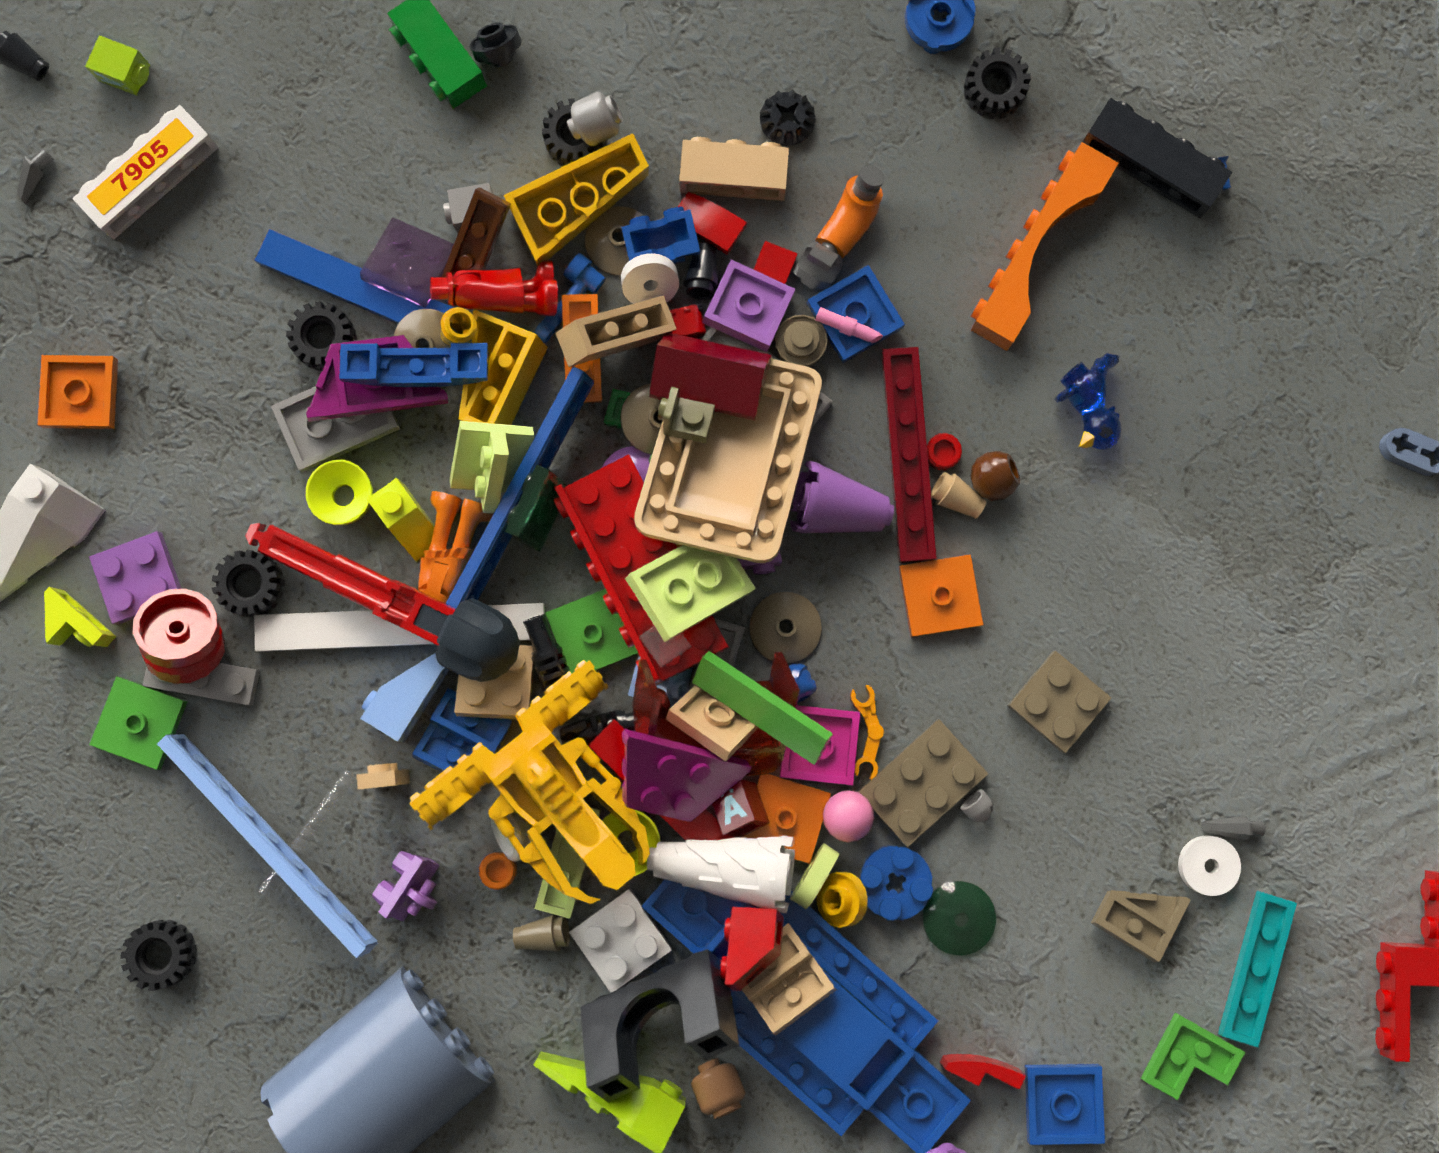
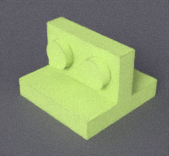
(488, 459)

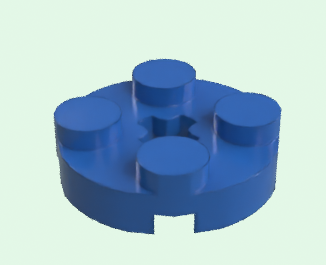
(937, 35)
(916, 887)

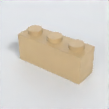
(734, 169)
(615, 331)

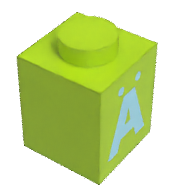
(118, 65)

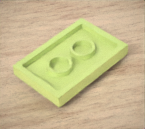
(688, 588)

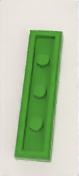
(761, 707)

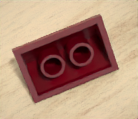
(710, 374)

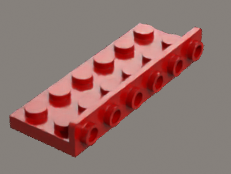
(604, 524)

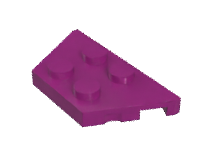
(346, 399)
(674, 776)

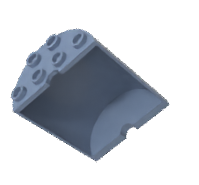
(376, 1077)

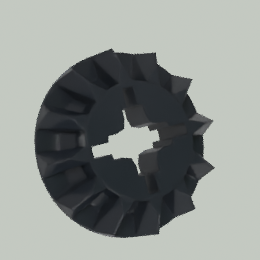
(788, 132)

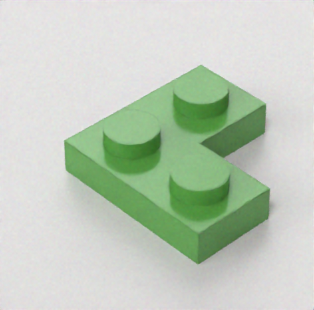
(1183, 1049)

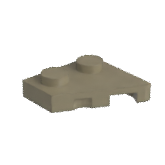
(1141, 920)

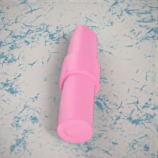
(848, 326)

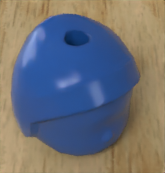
(804, 681)

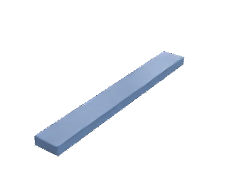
(268, 844)

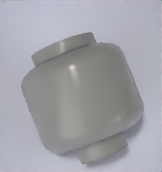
(595, 118)

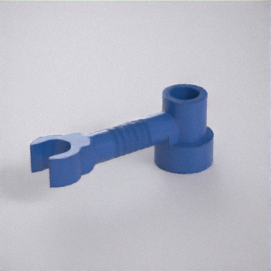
(584, 278)

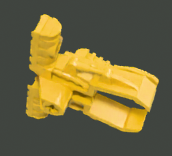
(546, 788)

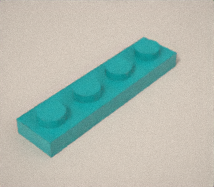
(1257, 969)

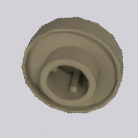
(801, 340)

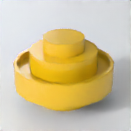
(842, 900)

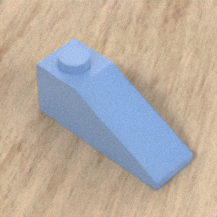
(403, 699)

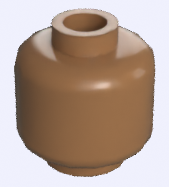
(718, 1088)

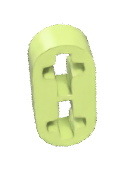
(814, 876)

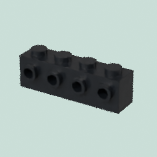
(1158, 158)

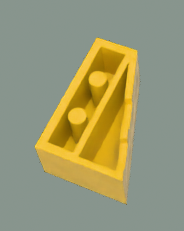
(512, 364)

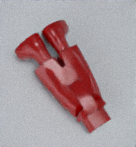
(499, 290)

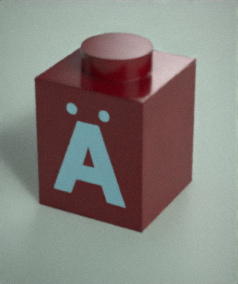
(740, 810)

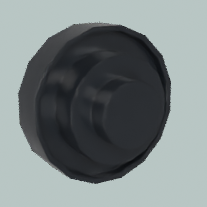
(496, 44)

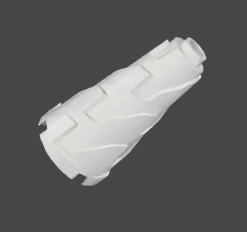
(733, 868)

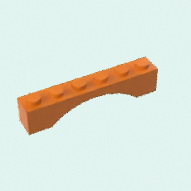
(1078, 187)

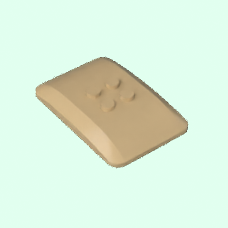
(739, 484)

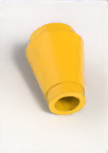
(462, 322)

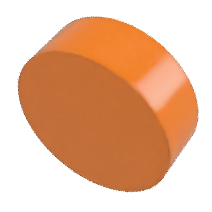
(497, 871)

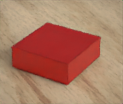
(775, 262)

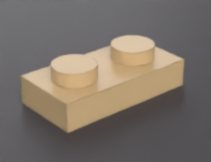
(382, 776)

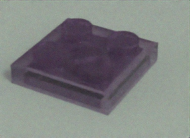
(406, 261)

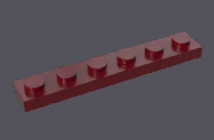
(908, 455)

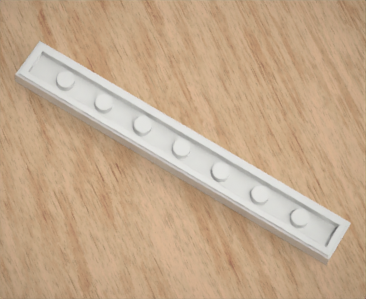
(356, 629)

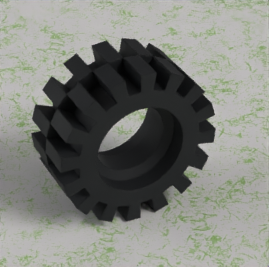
(1006, 66)
(552, 136)
(306, 321)
(229, 573)
(136, 955)

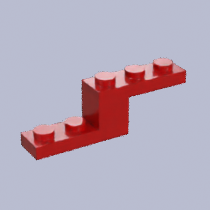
(1405, 966)

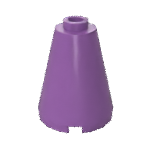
(836, 503)

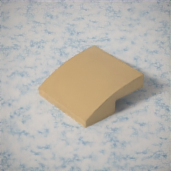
(789, 984)

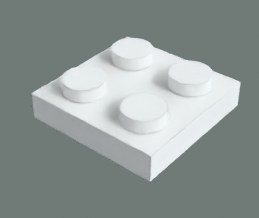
(620, 940)

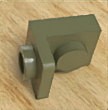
(686, 417)

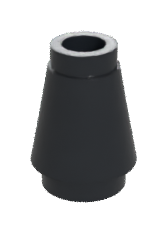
(21, 56)
(702, 273)

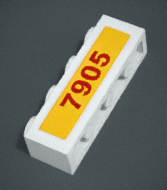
(145, 172)

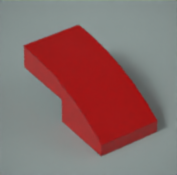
(714, 222)
(975, 1066)

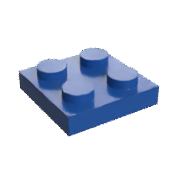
(861, 299)
(1064, 1104)

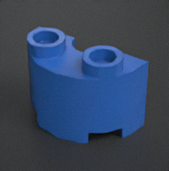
(670, 236)

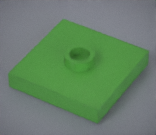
(589, 632)
(136, 721)

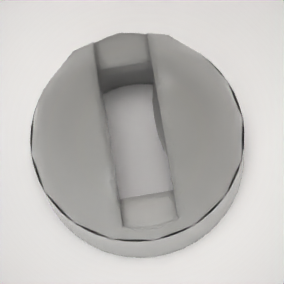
(977, 806)

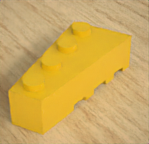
(572, 197)

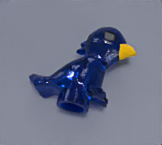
(1087, 395)

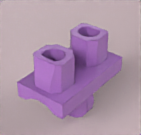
(411, 890)

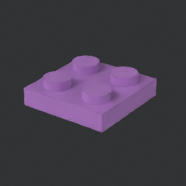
(748, 305)
(133, 575)

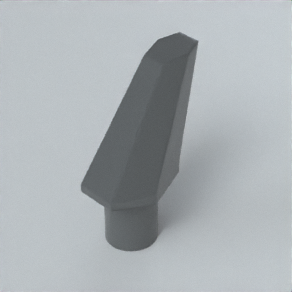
(32, 174)
(1236, 827)

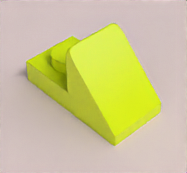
(67, 616)

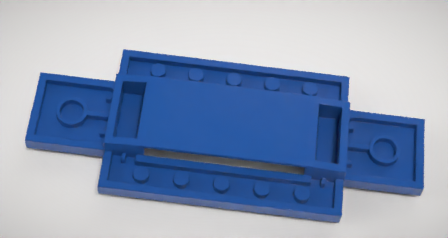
(837, 1052)

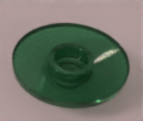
(940, 916)

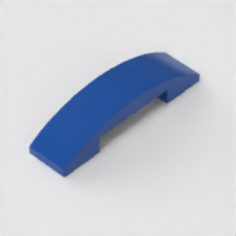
(414, 366)

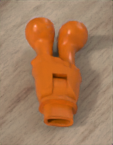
(443, 566)

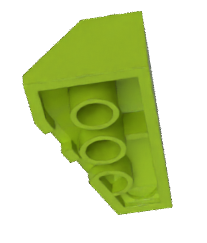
(643, 1114)

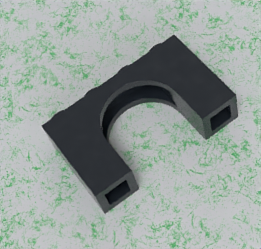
(616, 1020)

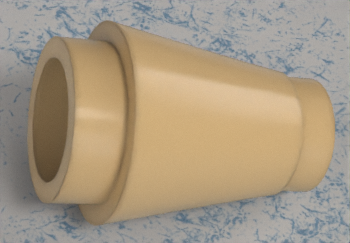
(958, 496)

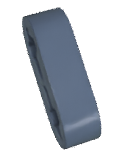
(1410, 459)

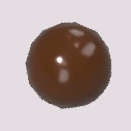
(995, 475)

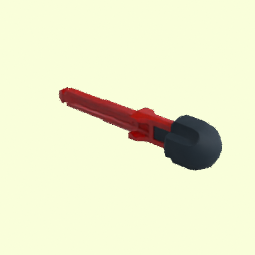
(470, 638)

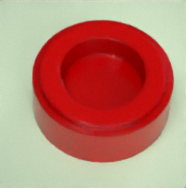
(944, 451)

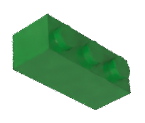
(436, 51)

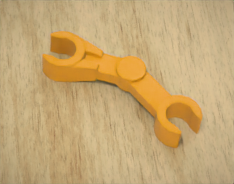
(874, 730)

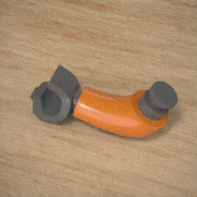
(846, 226)

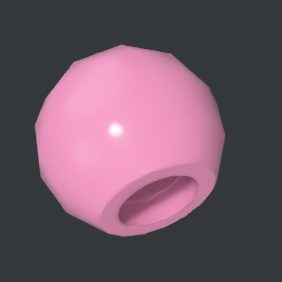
(848, 816)

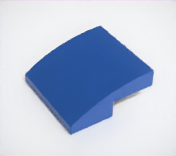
(453, 736)

